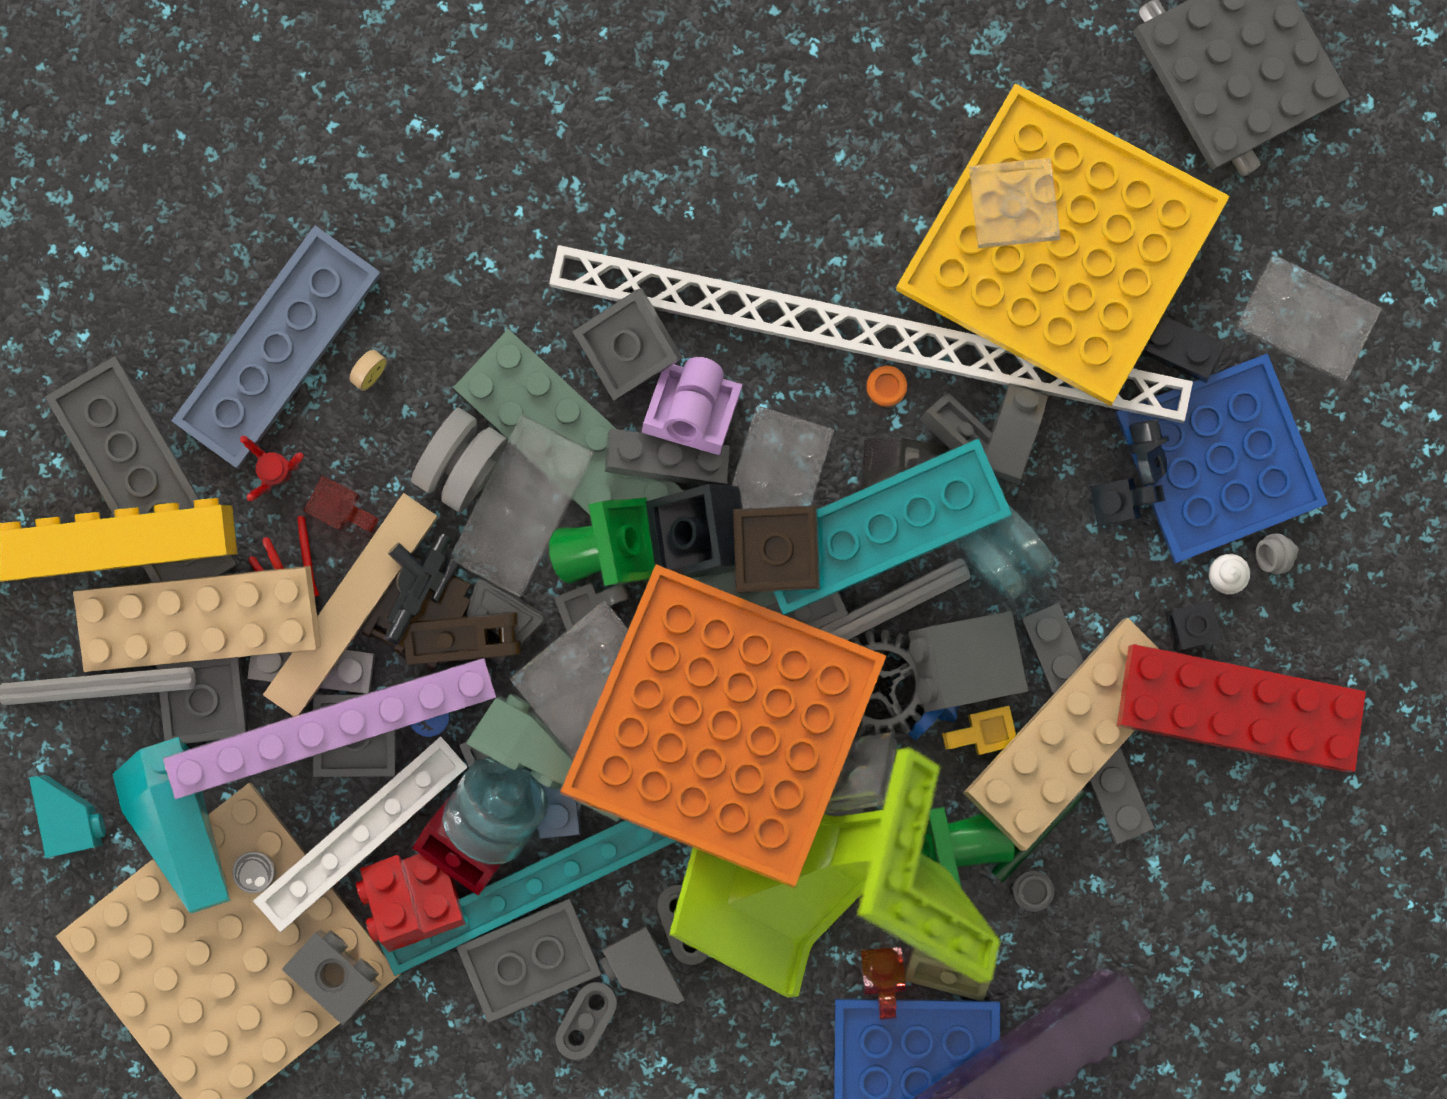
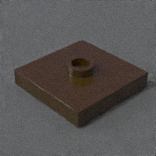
(776, 549)

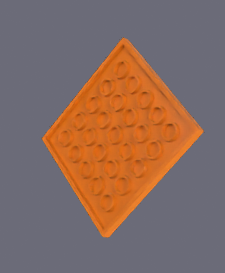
(723, 725)

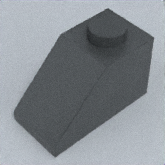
(1015, 432)
(641, 966)

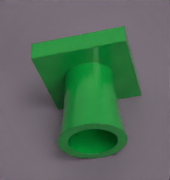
(614, 544)
(964, 842)

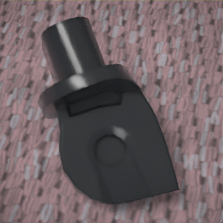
(1147, 446)

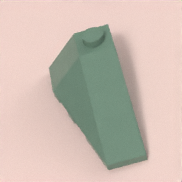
(522, 739)

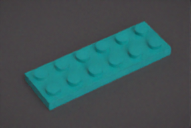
(902, 520)

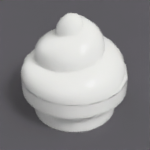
(1229, 574)

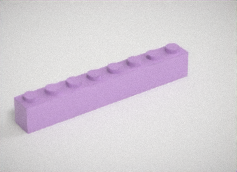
(328, 728)

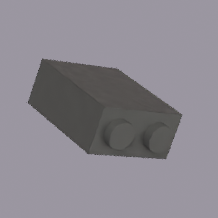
(967, 661)

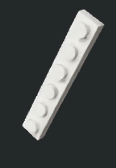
(360, 834)

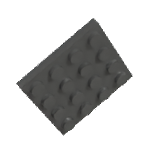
(1240, 71)

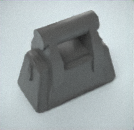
(492, 599)

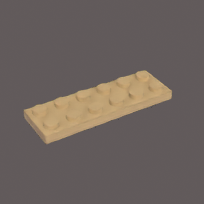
(197, 619)
(1059, 744)

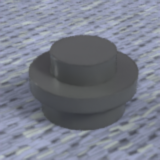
(1033, 891)

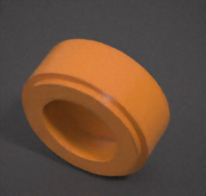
(886, 386)

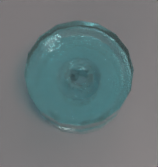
(999, 553)
(494, 811)

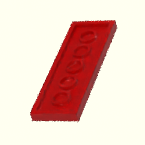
(1241, 708)

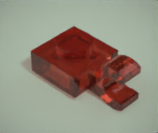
(336, 505)
(884, 976)

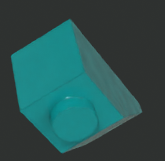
(65, 818)

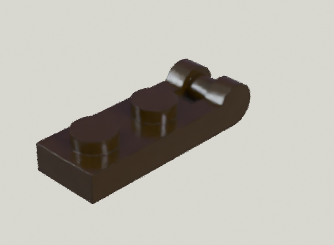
(460, 638)

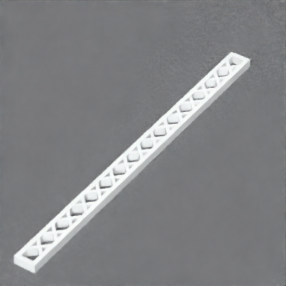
(836, 341)

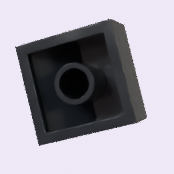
(695, 530)

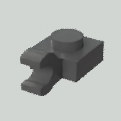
(580, 601)

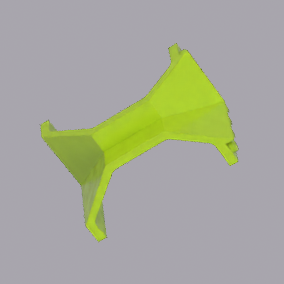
(771, 927)

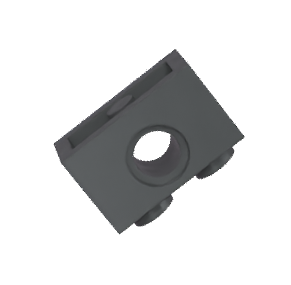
(308, 971)

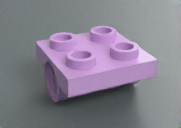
(693, 405)

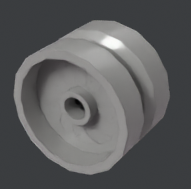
(458, 460)

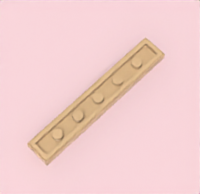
(350, 606)

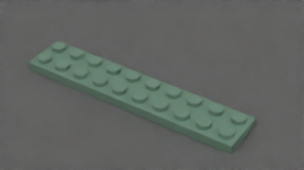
(517, 383)

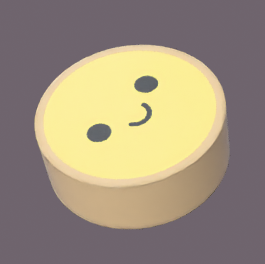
(368, 370)

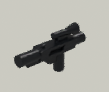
(415, 581)

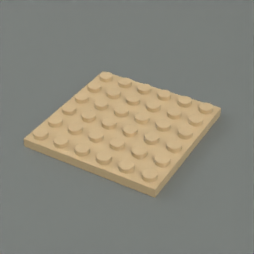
(210, 984)

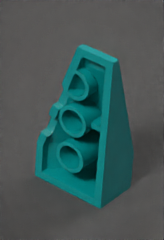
(170, 828)

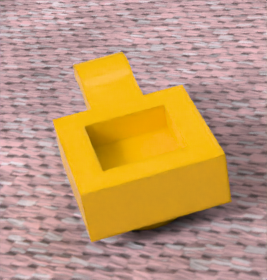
(987, 730)

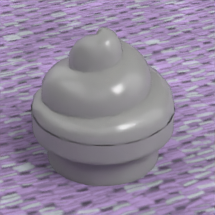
(1276, 554)

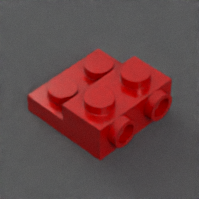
(408, 901)

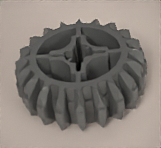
(897, 715)

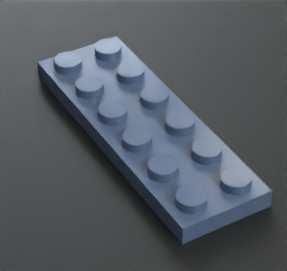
(277, 346)

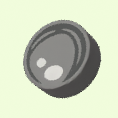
(254, 872)

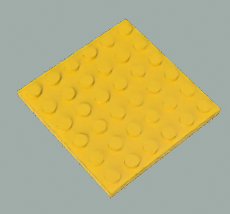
(1099, 290)

